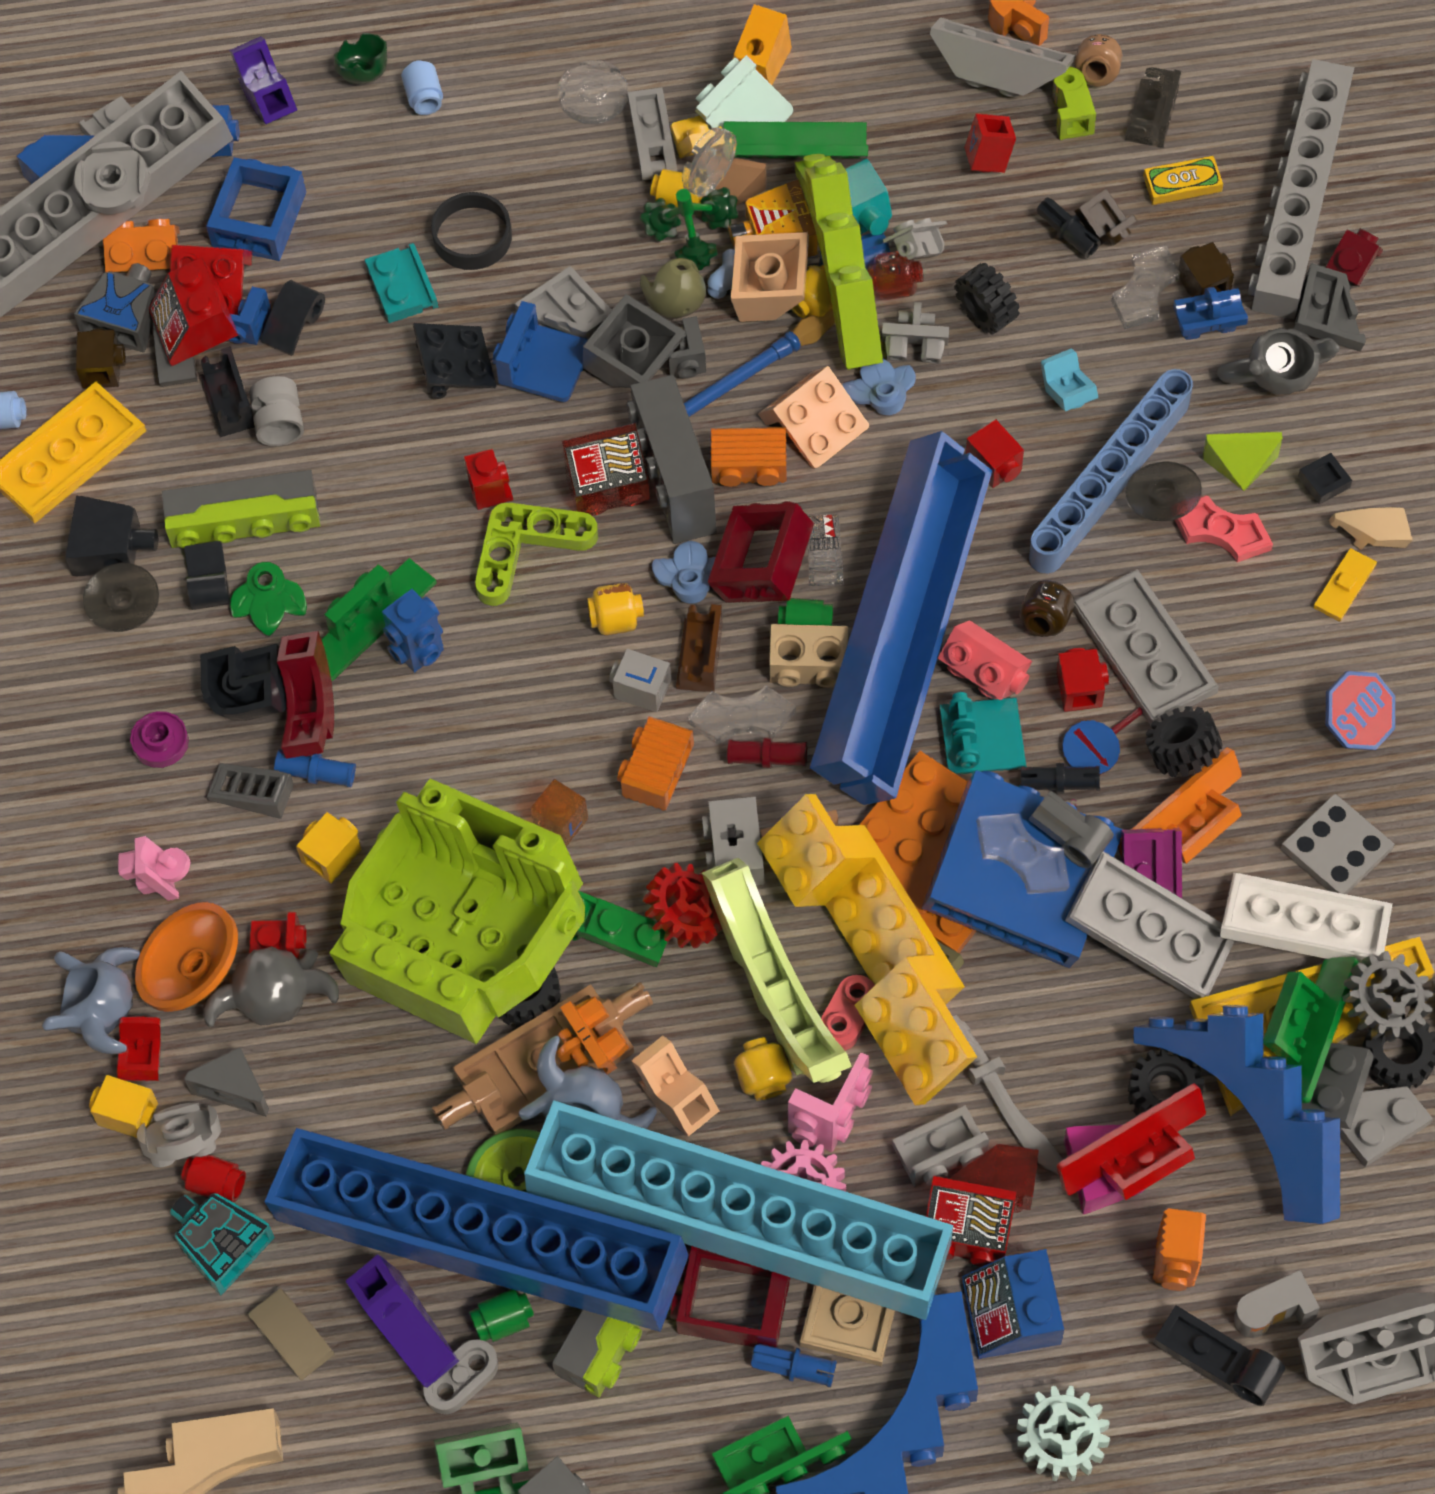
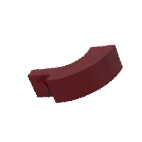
(307, 694)

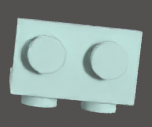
(742, 97)

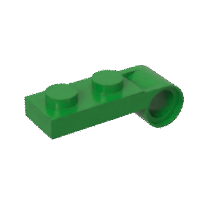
(621, 930)

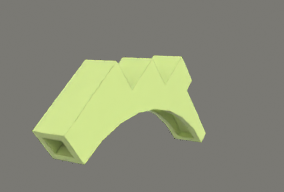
(775, 986)

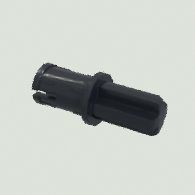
(1068, 227)

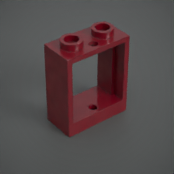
(763, 583)
(683, 1303)

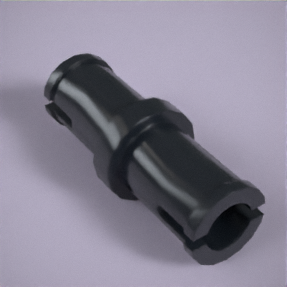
(1061, 778)

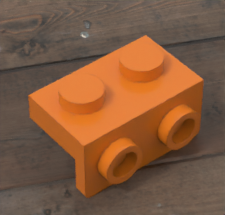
(140, 245)

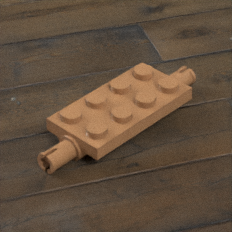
(505, 1074)

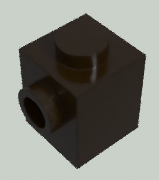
(1205, 268)
(99, 358)

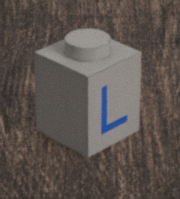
(640, 680)

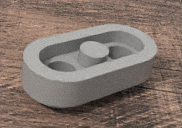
(462, 1378)

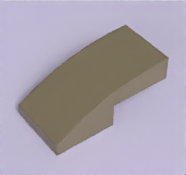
(291, 1334)

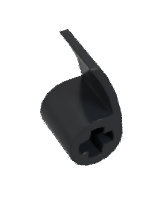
(288, 316)
(206, 575)

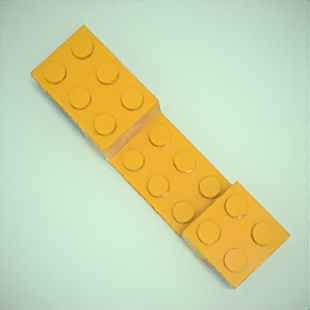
(888, 936)

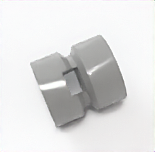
(276, 411)

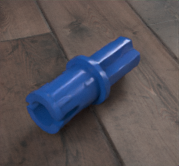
(793, 1364)

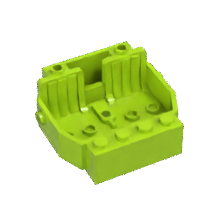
(415, 893)

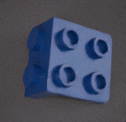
(538, 356)

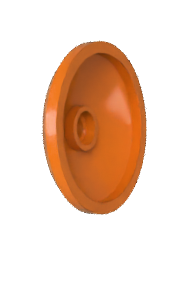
(186, 957)

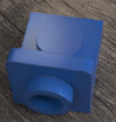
(251, 316)

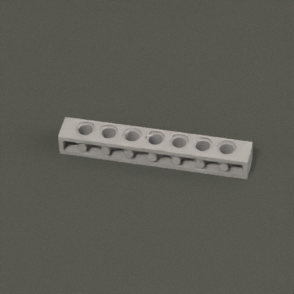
(1307, 166)

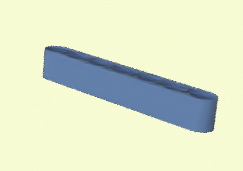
(1108, 485)

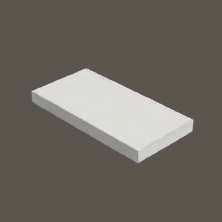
(1304, 919)

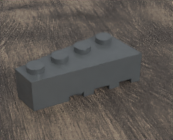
(673, 458)

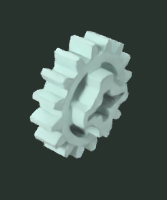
(1079, 1428)

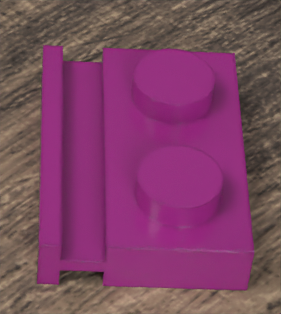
(1155, 855)

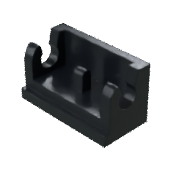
(226, 394)

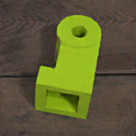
(1076, 107)

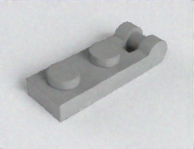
(651, 131)

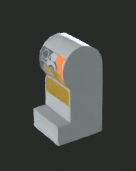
(1275, 1303)

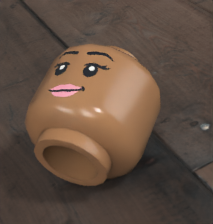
(1099, 59)

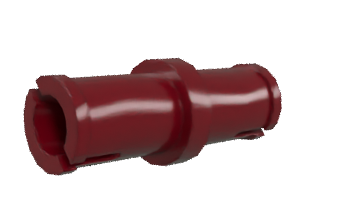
(767, 753)

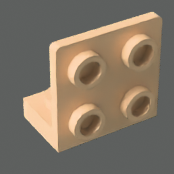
(817, 416)

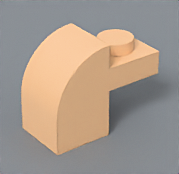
(673, 1088)

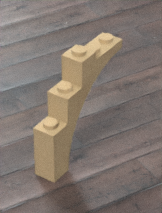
(211, 1453)

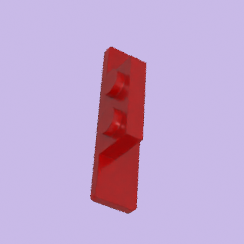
(1138, 1150)

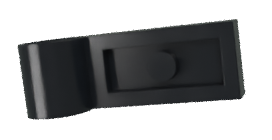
(1218, 1357)

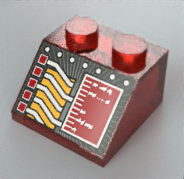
(606, 470)

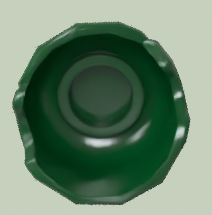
(362, 60)

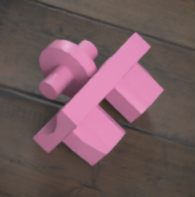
(154, 868)

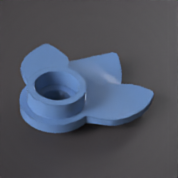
(882, 387)
(686, 572)

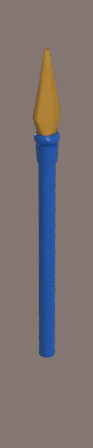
(806, 332)

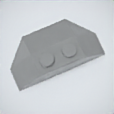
(997, 60)
(1373, 1348)

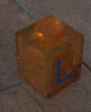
(560, 811)

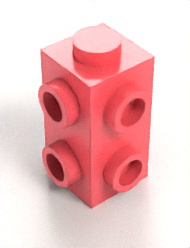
(985, 661)

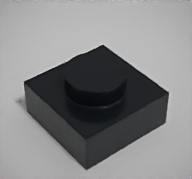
(1325, 478)

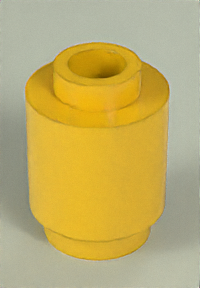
(667, 185)

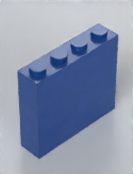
(990, 893)

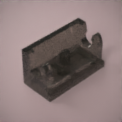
(1154, 107)

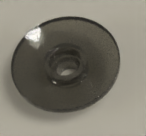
(1163, 491)
(118, 584)

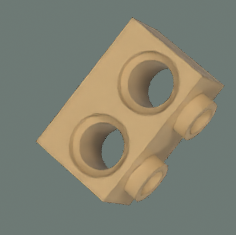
(809, 645)

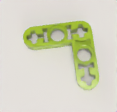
(514, 535)

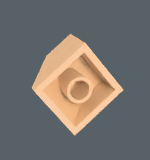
(768, 275)

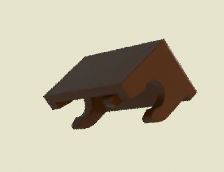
(700, 649)

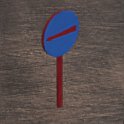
(1095, 743)

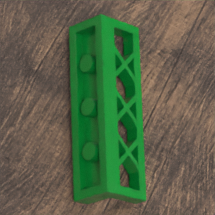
(799, 139)

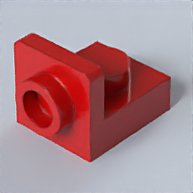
(280, 934)

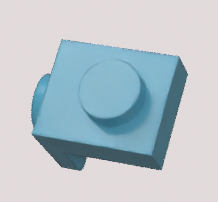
(1066, 381)

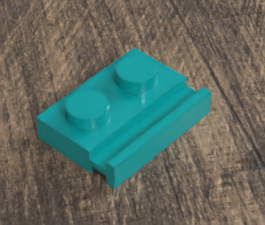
(401, 283)

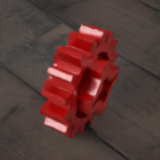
(682, 906)

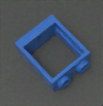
(260, 239)

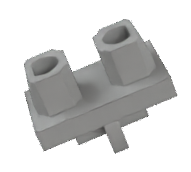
(899, 335)

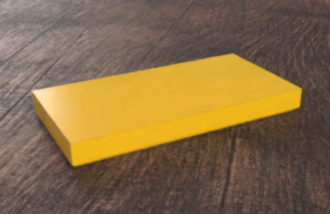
(67, 451)

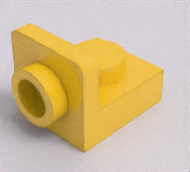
(687, 133)

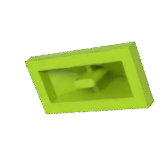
(1242, 455)

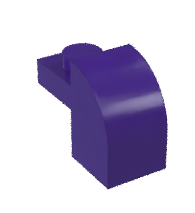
(261, 82)

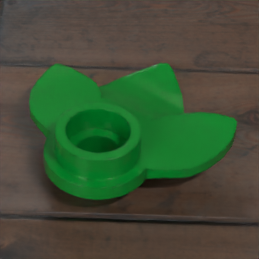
(268, 602)

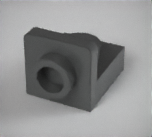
(691, 355)

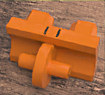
(602, 1049)

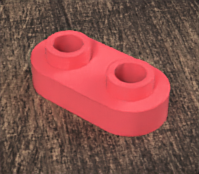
(843, 1010)

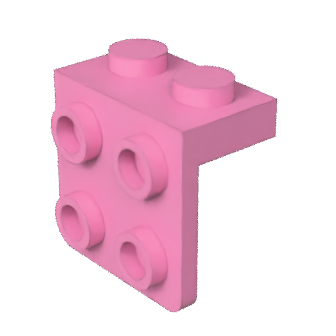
(827, 1123)

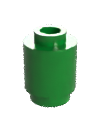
(805, 612)
(501, 1316)

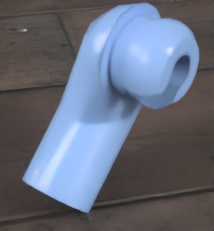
(721, 279)

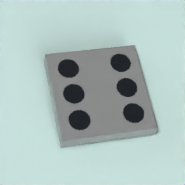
(1337, 846)

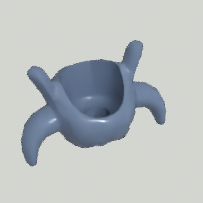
(95, 998)
(579, 1087)

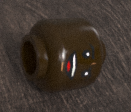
(1047, 608)

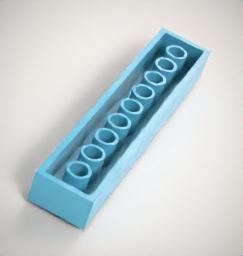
(741, 1209)

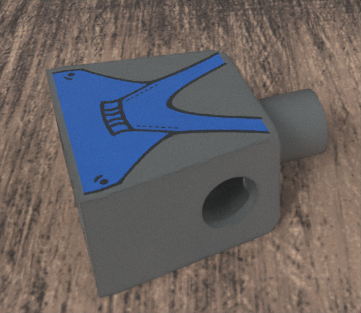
(120, 305)

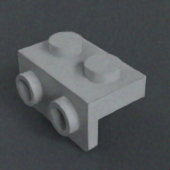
(940, 1146)

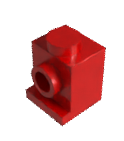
(487, 479)

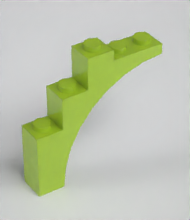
(841, 249)

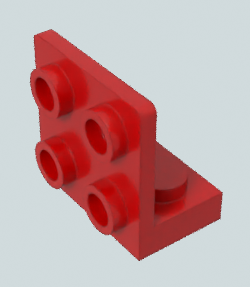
(225, 265)

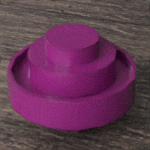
(159, 739)

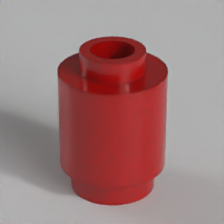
(213, 1175)

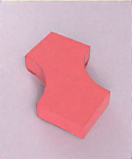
(1238, 534)

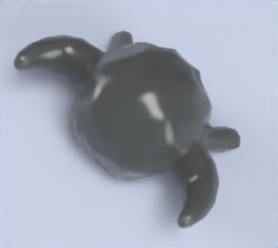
(1281, 361)
(270, 987)

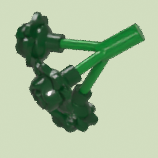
(662, 221)

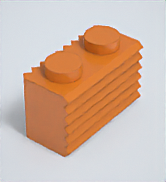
(748, 456)
(655, 763)
(1179, 1249)

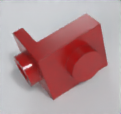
(143, 1050)

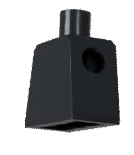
(105, 535)

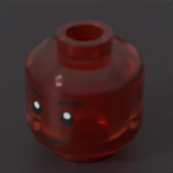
(895, 275)

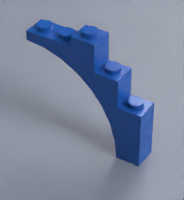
(1300, 1141)
(914, 1432)

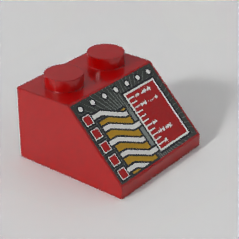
(191, 312)
(979, 1218)

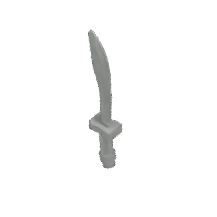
(1025, 1132)

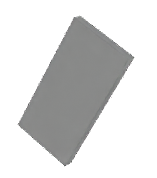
(1144, 647)
(1150, 926)

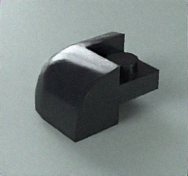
(243, 683)

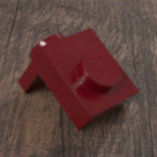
(1355, 255)

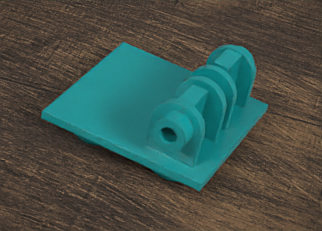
(982, 734)

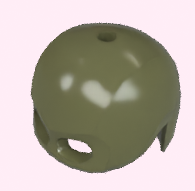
(675, 291)

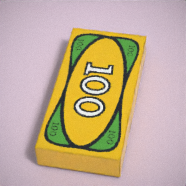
(1183, 180)

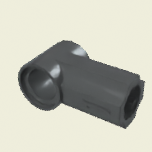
(1080, 835)

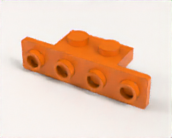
(1199, 806)

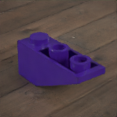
(402, 1319)

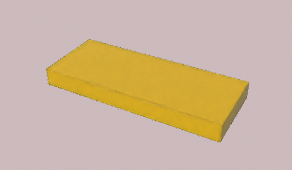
(1345, 585)

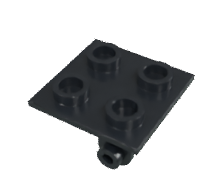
(453, 357)

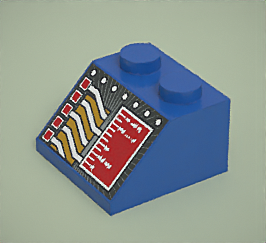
(1013, 1305)

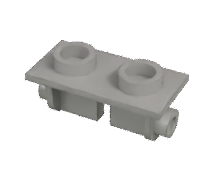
(918, 238)

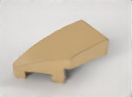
(1375, 526)

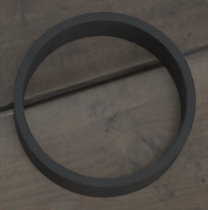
(465, 201)

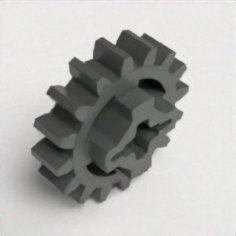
(1378, 1008)

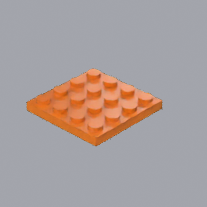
(914, 832)

